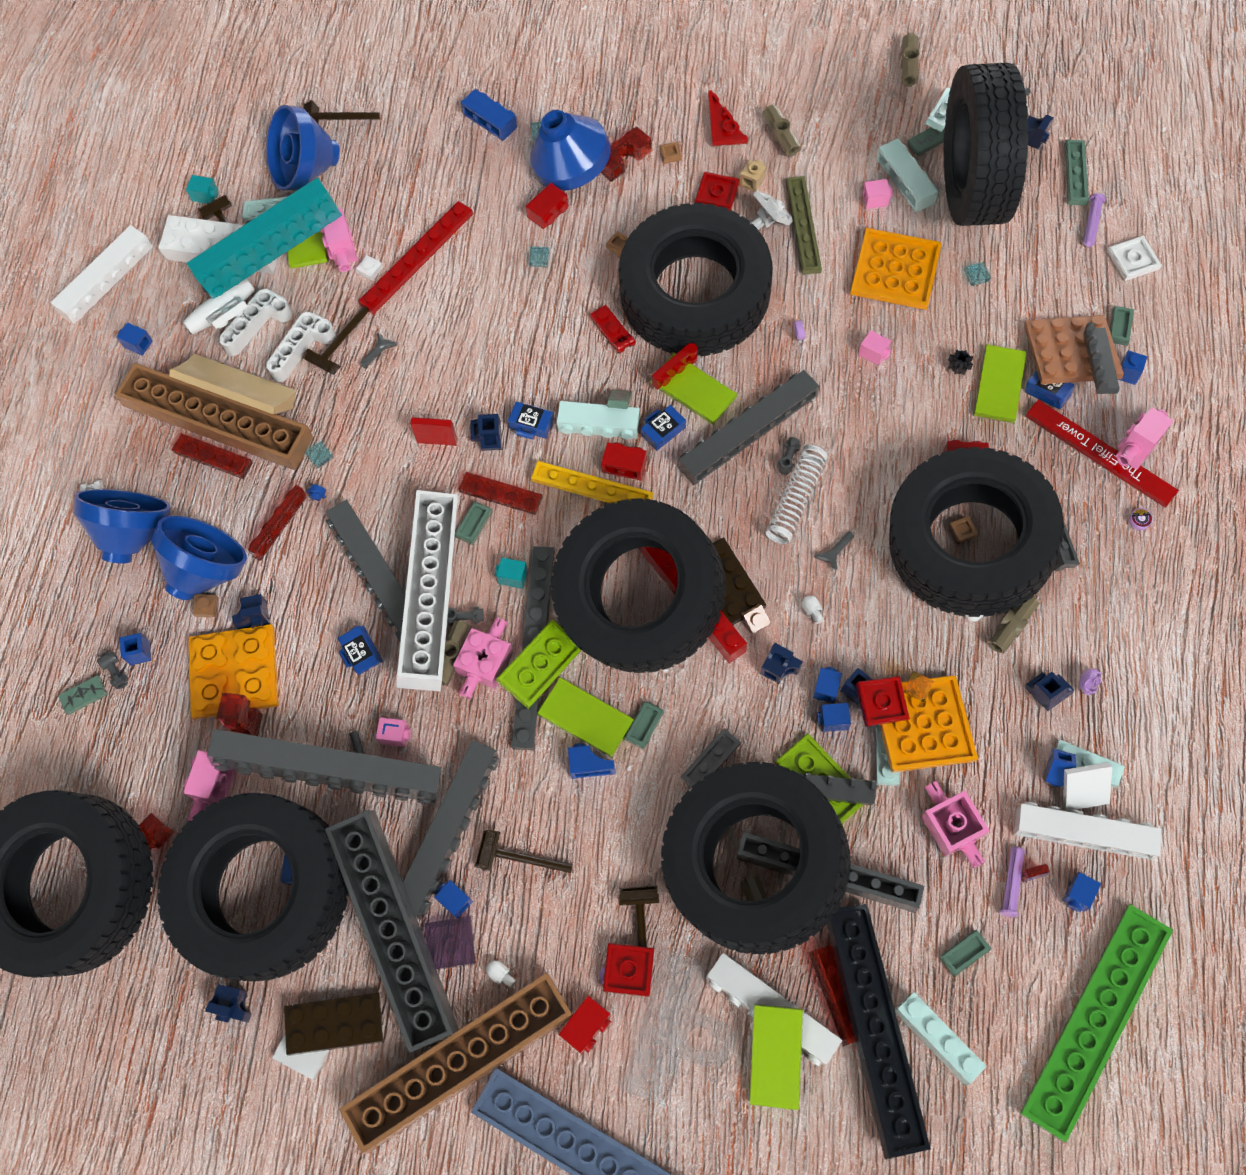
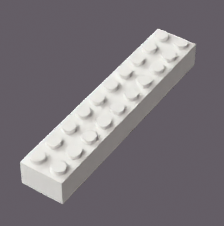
(427, 592)

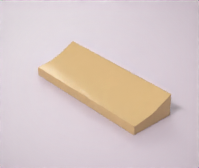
(235, 384)

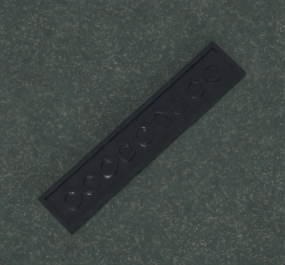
(877, 1033)

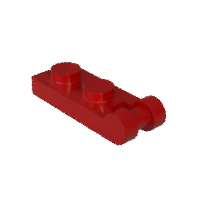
(612, 329)
(675, 366)

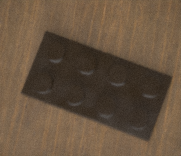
(740, 590)
(333, 1024)

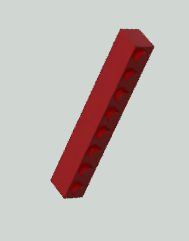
(725, 635)

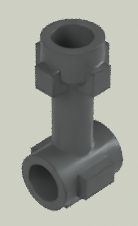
(785, 463)
(476, 615)
(108, 662)

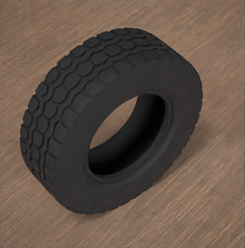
(985, 143)
(703, 233)
(981, 478)
(597, 545)
(705, 817)
(194, 875)
(115, 889)

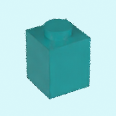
(202, 189)
(511, 572)

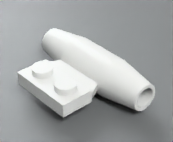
(220, 309)

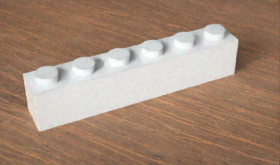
(101, 274)
(1087, 831)
(748, 990)

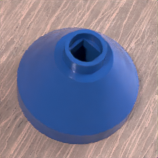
(298, 148)
(569, 150)
(119, 520)
(195, 556)

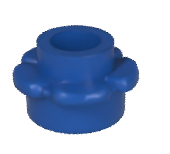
(316, 492)

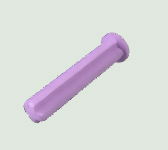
(1093, 219)
(1013, 882)

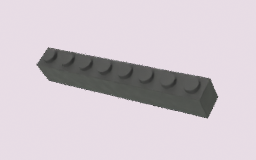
(748, 427)
(369, 561)
(448, 825)
(861, 882)

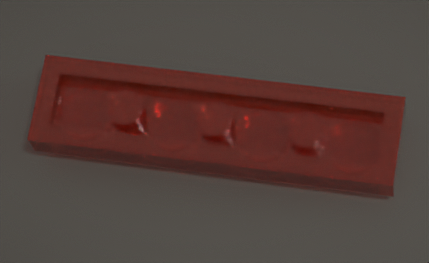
(212, 456)
(500, 493)
(277, 523)
(828, 977)

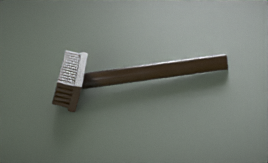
(314, 112)
(215, 209)
(322, 360)
(489, 850)
(639, 896)

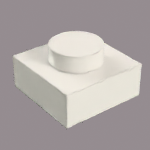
(369, 268)

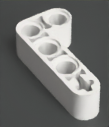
(259, 310)
(297, 342)

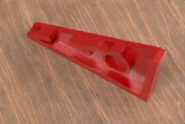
(723, 127)

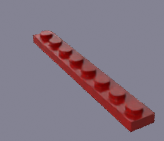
(415, 257)

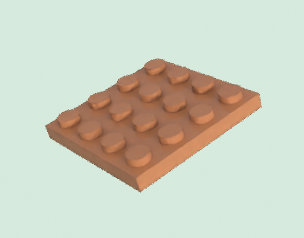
(1061, 348)

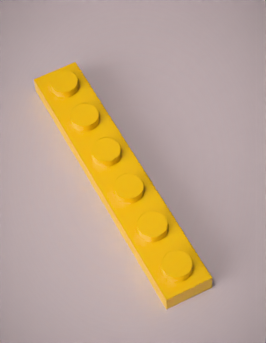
(586, 484)

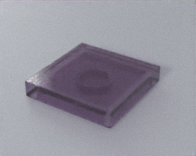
(451, 942)

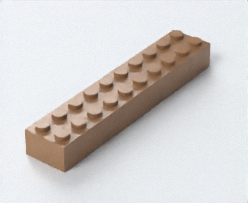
(214, 416)
(455, 1063)

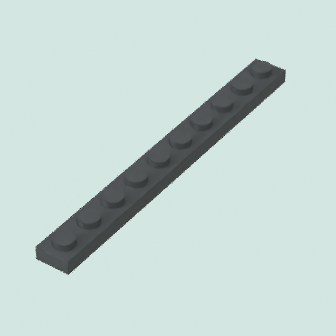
(536, 619)

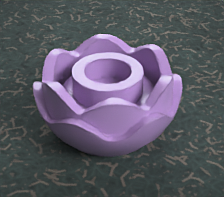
(1089, 681)

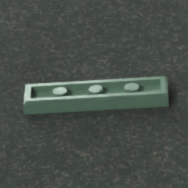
(1076, 172)

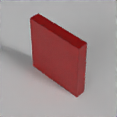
(717, 190)
(434, 431)
(882, 701)
(628, 969)

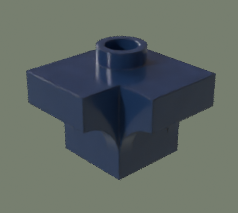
(1039, 130)
(487, 431)
(252, 613)
(780, 663)
(1049, 689)
(228, 1004)

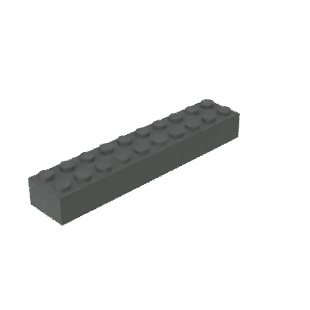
(323, 766)
(392, 930)

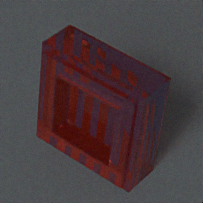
(1035, 872)

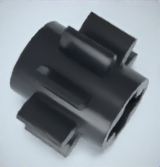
(960, 362)

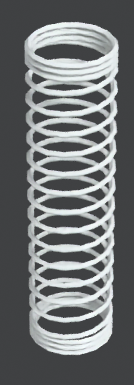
(809, 458)

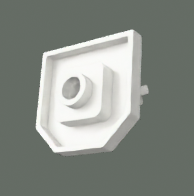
(770, 212)

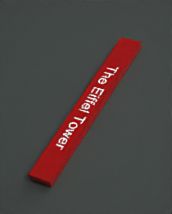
(1100, 453)

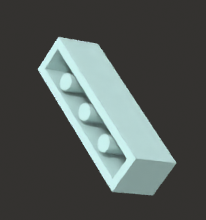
(907, 175)
(598, 420)
(940, 1039)

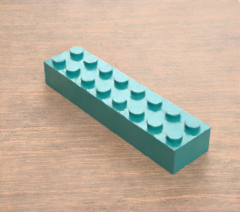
(264, 238)

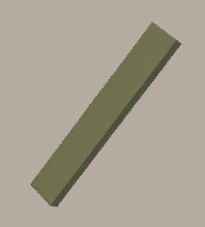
(803, 225)

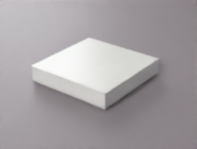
(1134, 258)
(1087, 786)
(306, 1064)

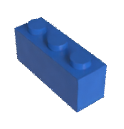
(489, 114)

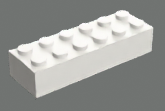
(189, 237)

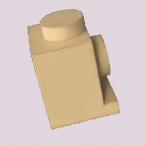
(755, 172)

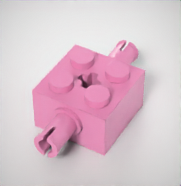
(339, 243)
(1143, 437)
(479, 646)
(206, 784)
(959, 810)

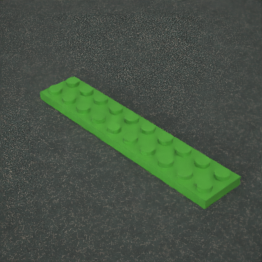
(1096, 1023)

